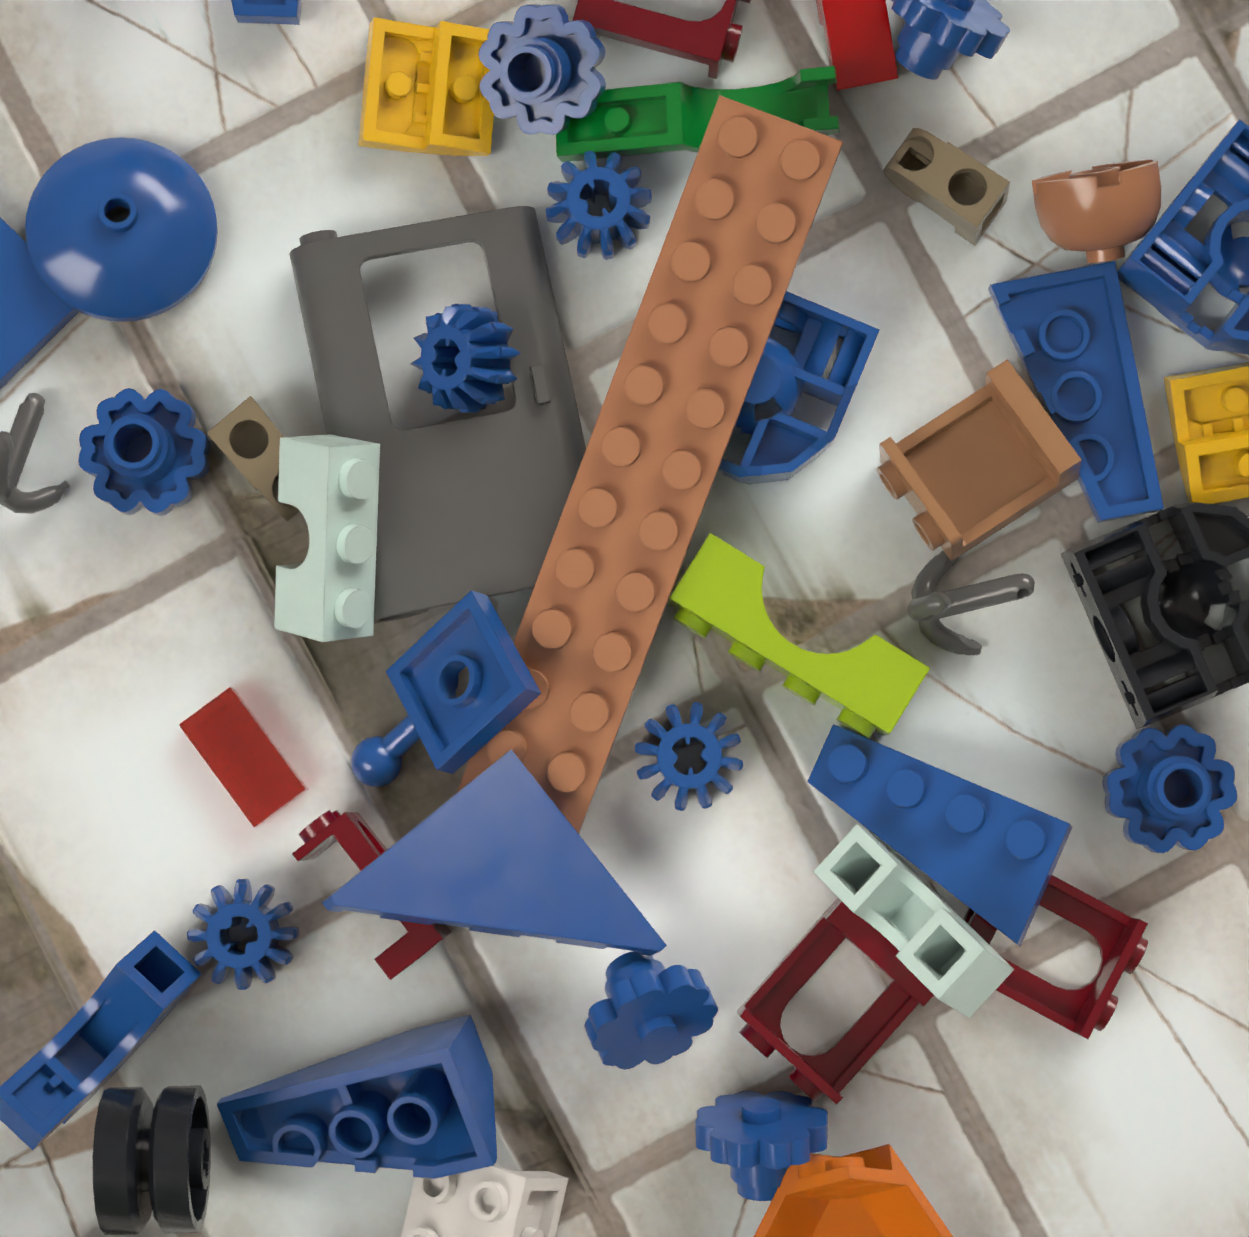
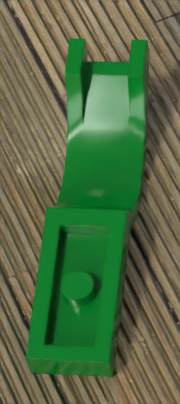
(677, 115)

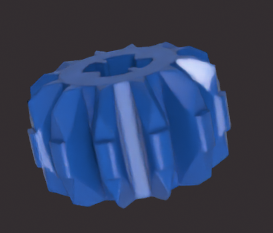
(574, 210)
(465, 358)
(710, 755)
(230, 915)

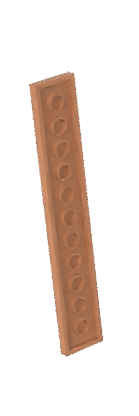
(660, 443)

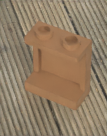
(979, 464)

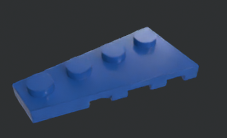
(1084, 370)
(956, 832)

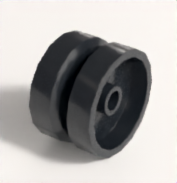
(151, 1160)

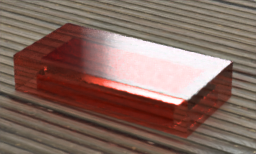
(243, 757)

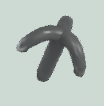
(13, 455)
(930, 606)

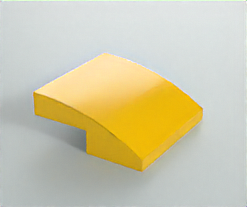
(425, 89)
(1211, 431)

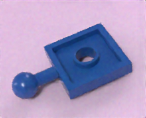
(427, 682)

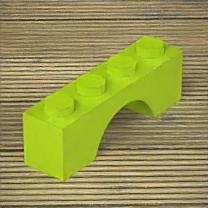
(866, 682)

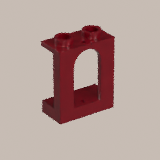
(697, 41)
(363, 848)
(1120, 952)
(834, 1069)

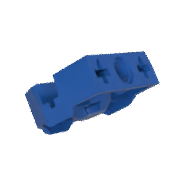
(1174, 267)
(783, 443)

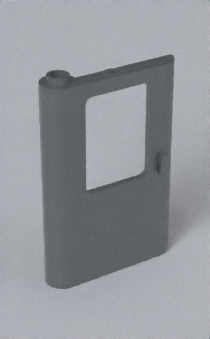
(465, 496)

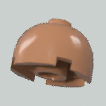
(1099, 207)

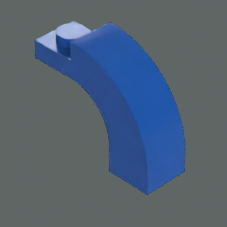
(96, 1040)

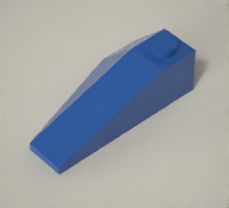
(393, 1104)

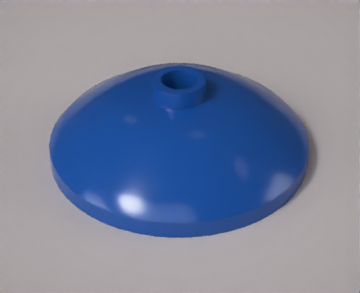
(130, 265)

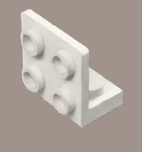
(486, 1204)

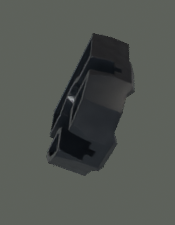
(1192, 582)

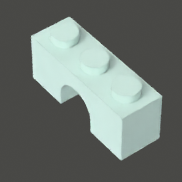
(337, 492)
(915, 919)

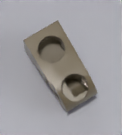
(948, 183)
(253, 447)

